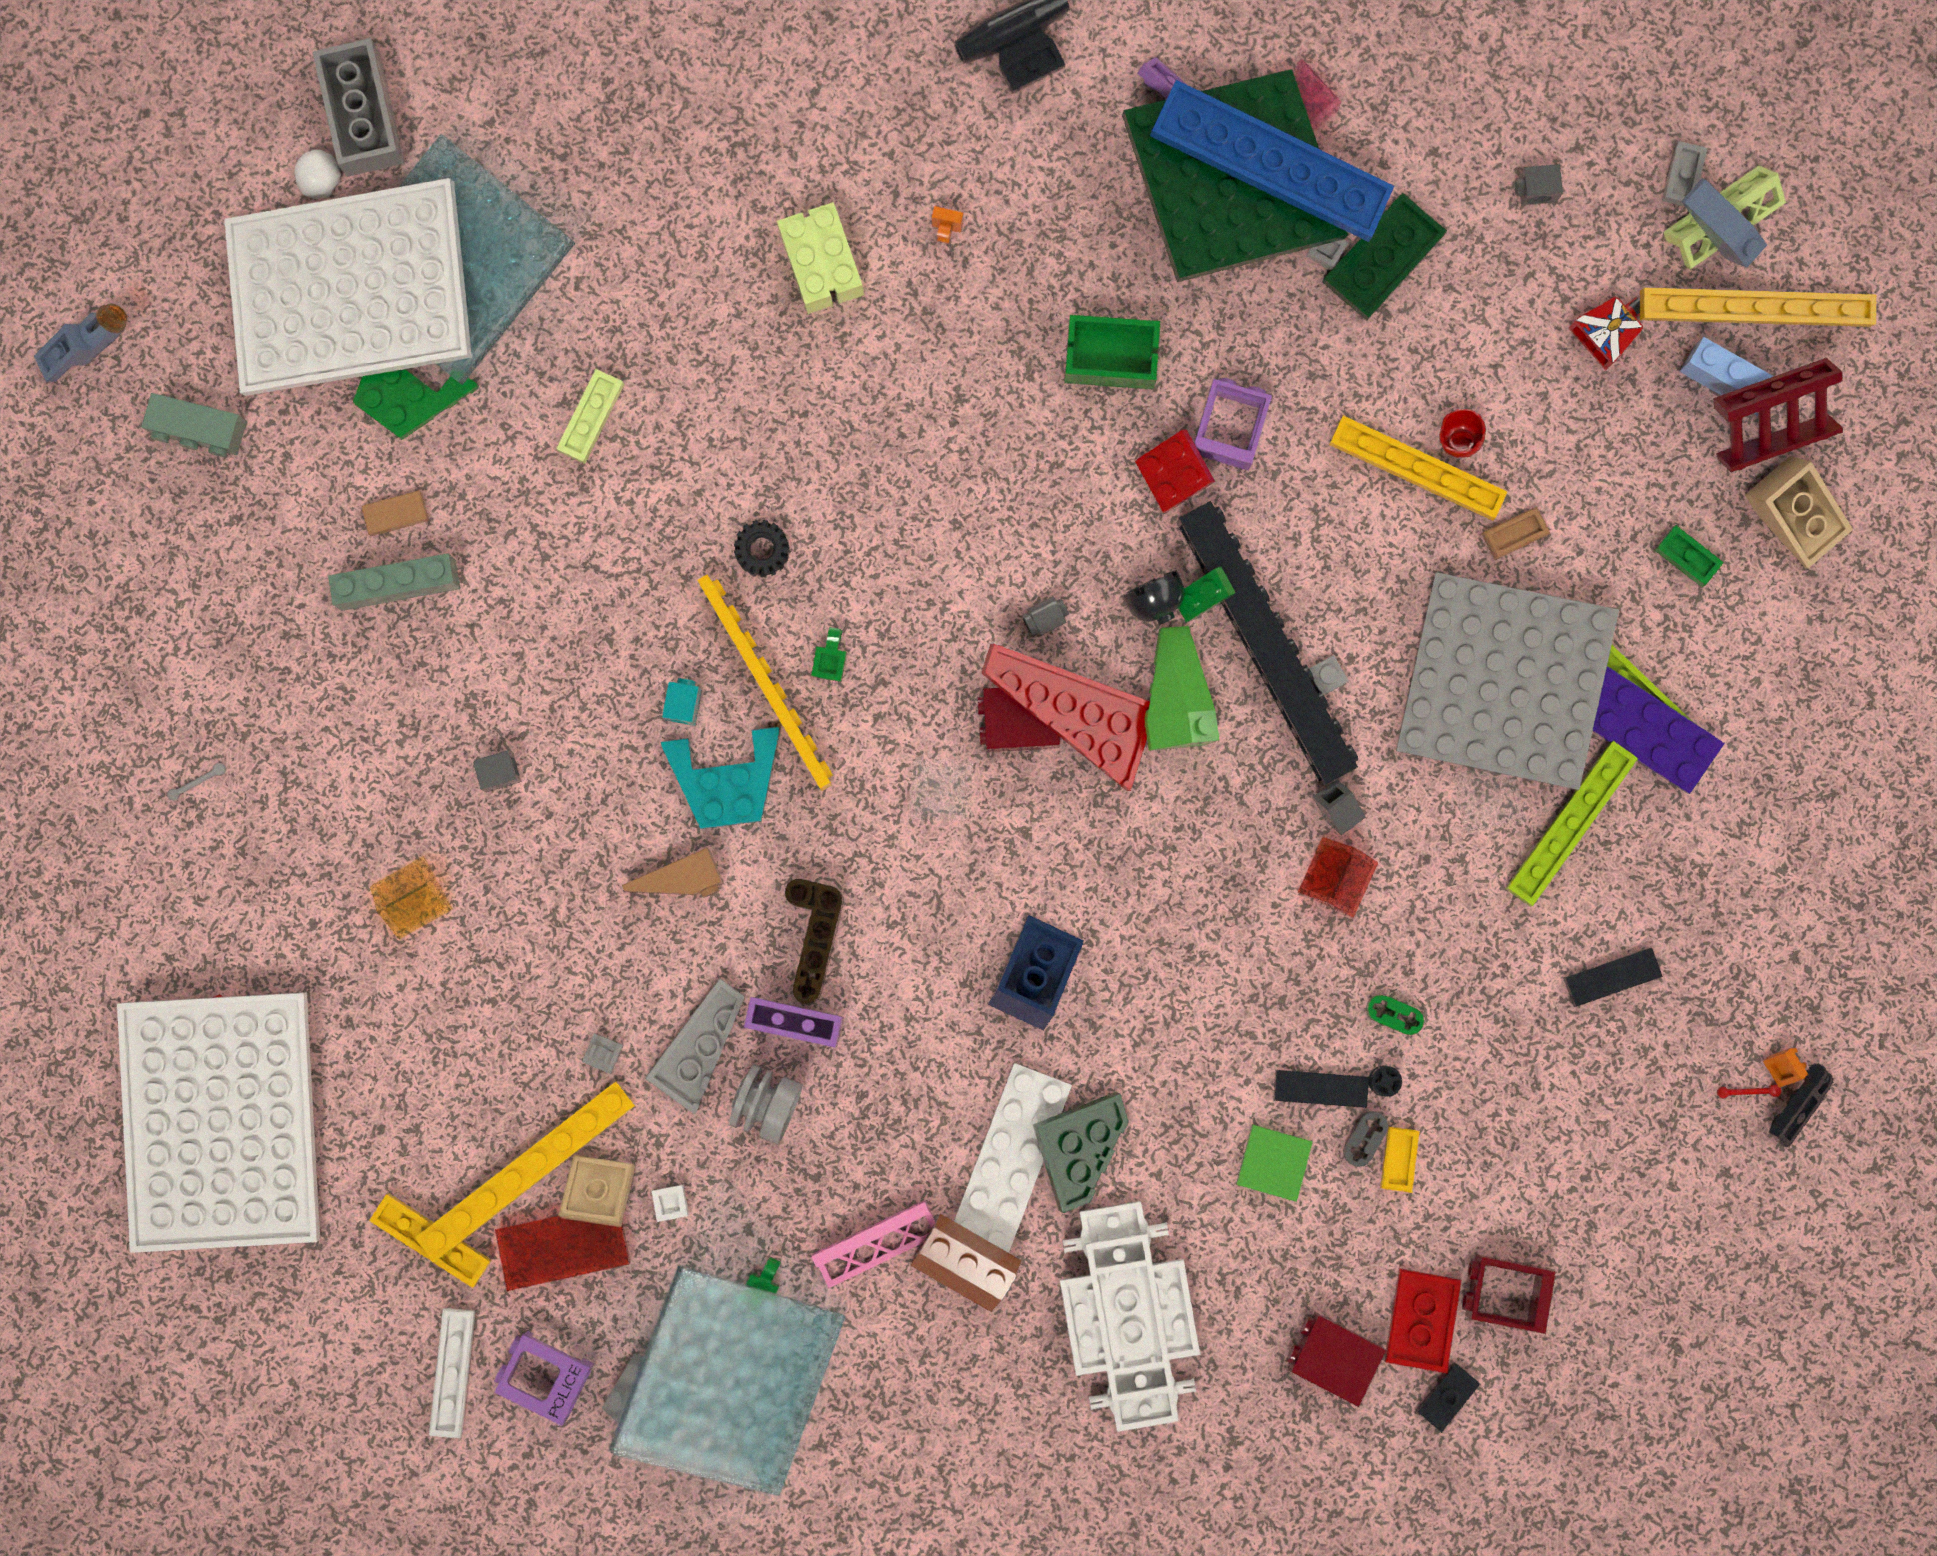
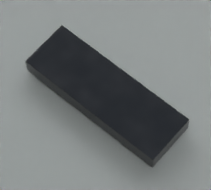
(1612, 977)
(1321, 1088)

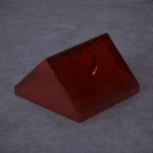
(1338, 876)

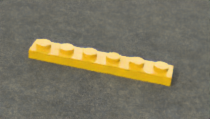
(1418, 468)

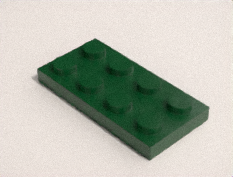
(1378, 267)

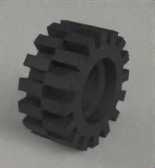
(754, 532)

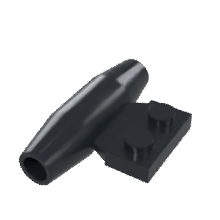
(1018, 38)

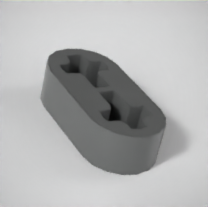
(1372, 1143)

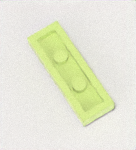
(590, 416)

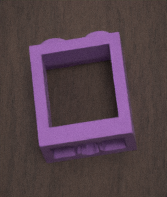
(1223, 452)

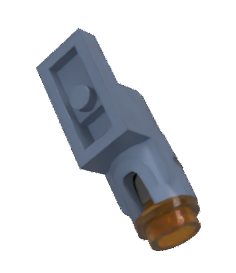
(81, 342)

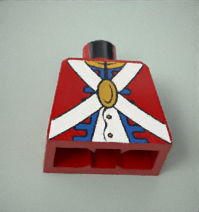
(1608, 329)

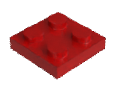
(1174, 471)

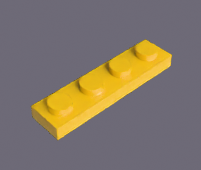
(406, 1224)

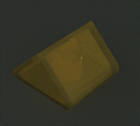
(410, 898)

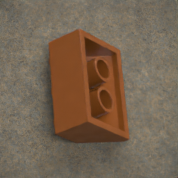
(966, 1263)

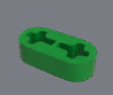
(1397, 1008)

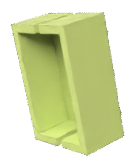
(820, 257)

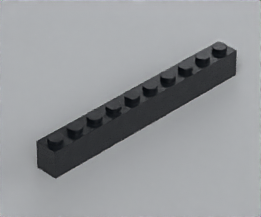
(1269, 647)

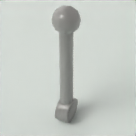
(218, 769)

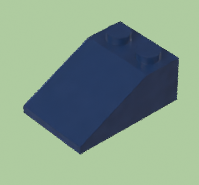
(1036, 973)

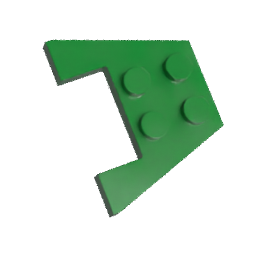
(405, 402)

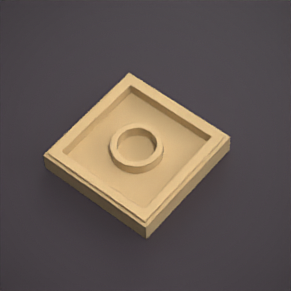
(597, 1190)

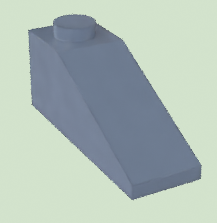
(1724, 224)

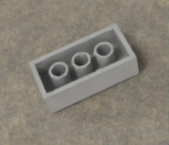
(358, 107)

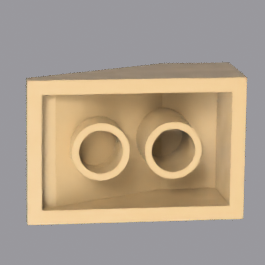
(1799, 510)

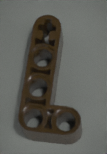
(811, 942)

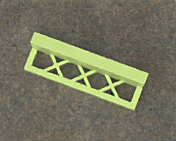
(1744, 192)

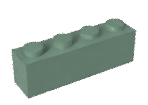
(394, 582)

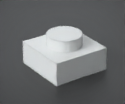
(670, 1203)

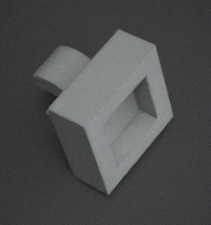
(602, 1053)

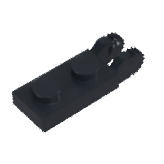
(1801, 1105)

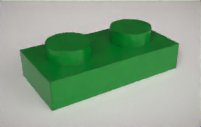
(1689, 556)
(1205, 594)

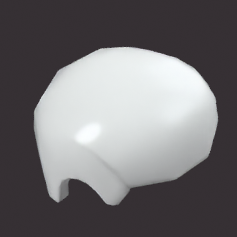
(317, 174)

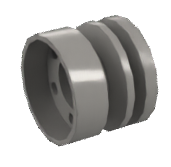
(765, 1104)

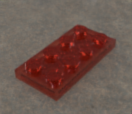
(558, 1250)

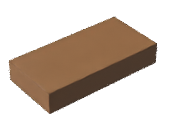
(395, 513)
(1515, 533)

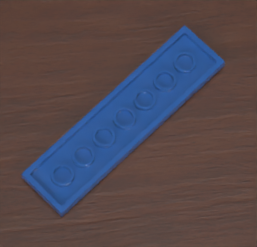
(1272, 160)

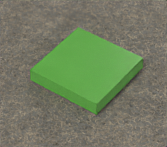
(1274, 1163)

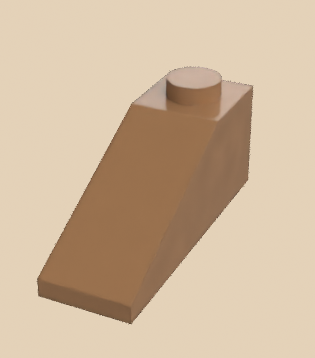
(687, 876)

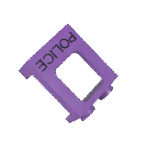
(566, 1387)

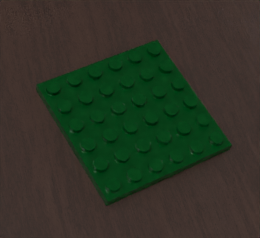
(1210, 216)

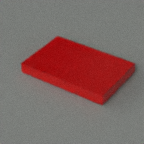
(1422, 1320)

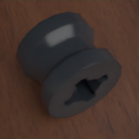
(1390, 1079)

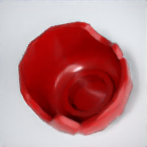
(1462, 433)

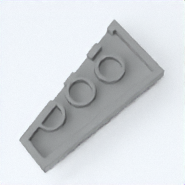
(693, 1053)

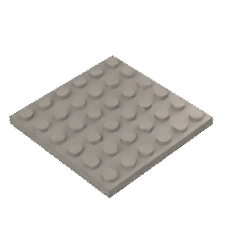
(1507, 680)

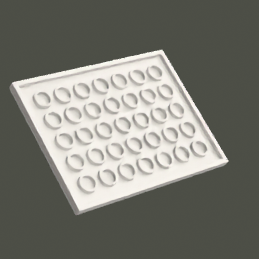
(347, 287)
(218, 1122)

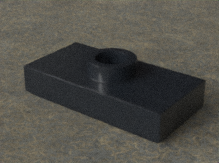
(1448, 1397)

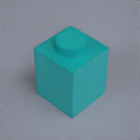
(682, 702)

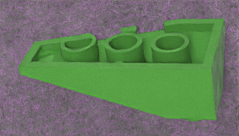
(1180, 701)

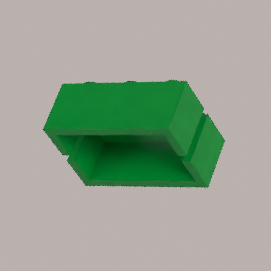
(1112, 352)

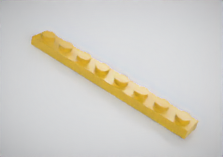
(1757, 307)
(760, 670)
(524, 1172)

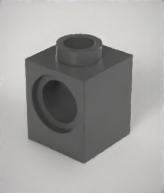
(1539, 184)

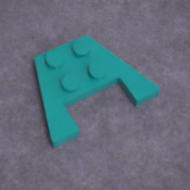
(728, 792)

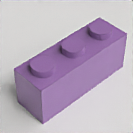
(793, 1022)

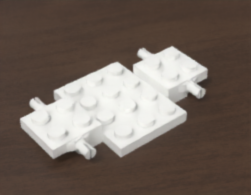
(1129, 1316)

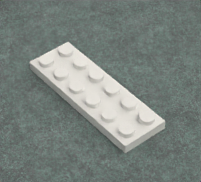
(1010, 1156)

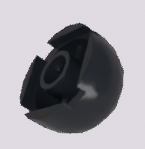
(1156, 598)

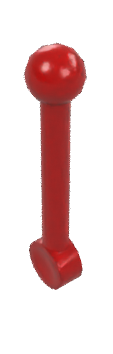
(1773, 1091)

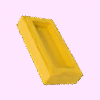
(1399, 1159)

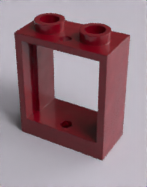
(1540, 1297)

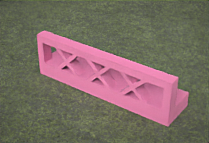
(866, 1237)

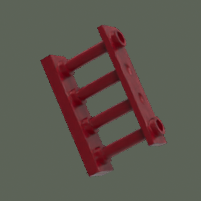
(1771, 392)

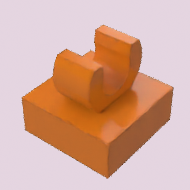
(946, 222)
(1786, 1067)

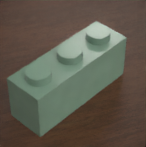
(193, 425)

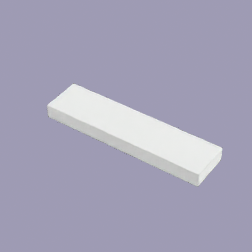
(452, 1373)

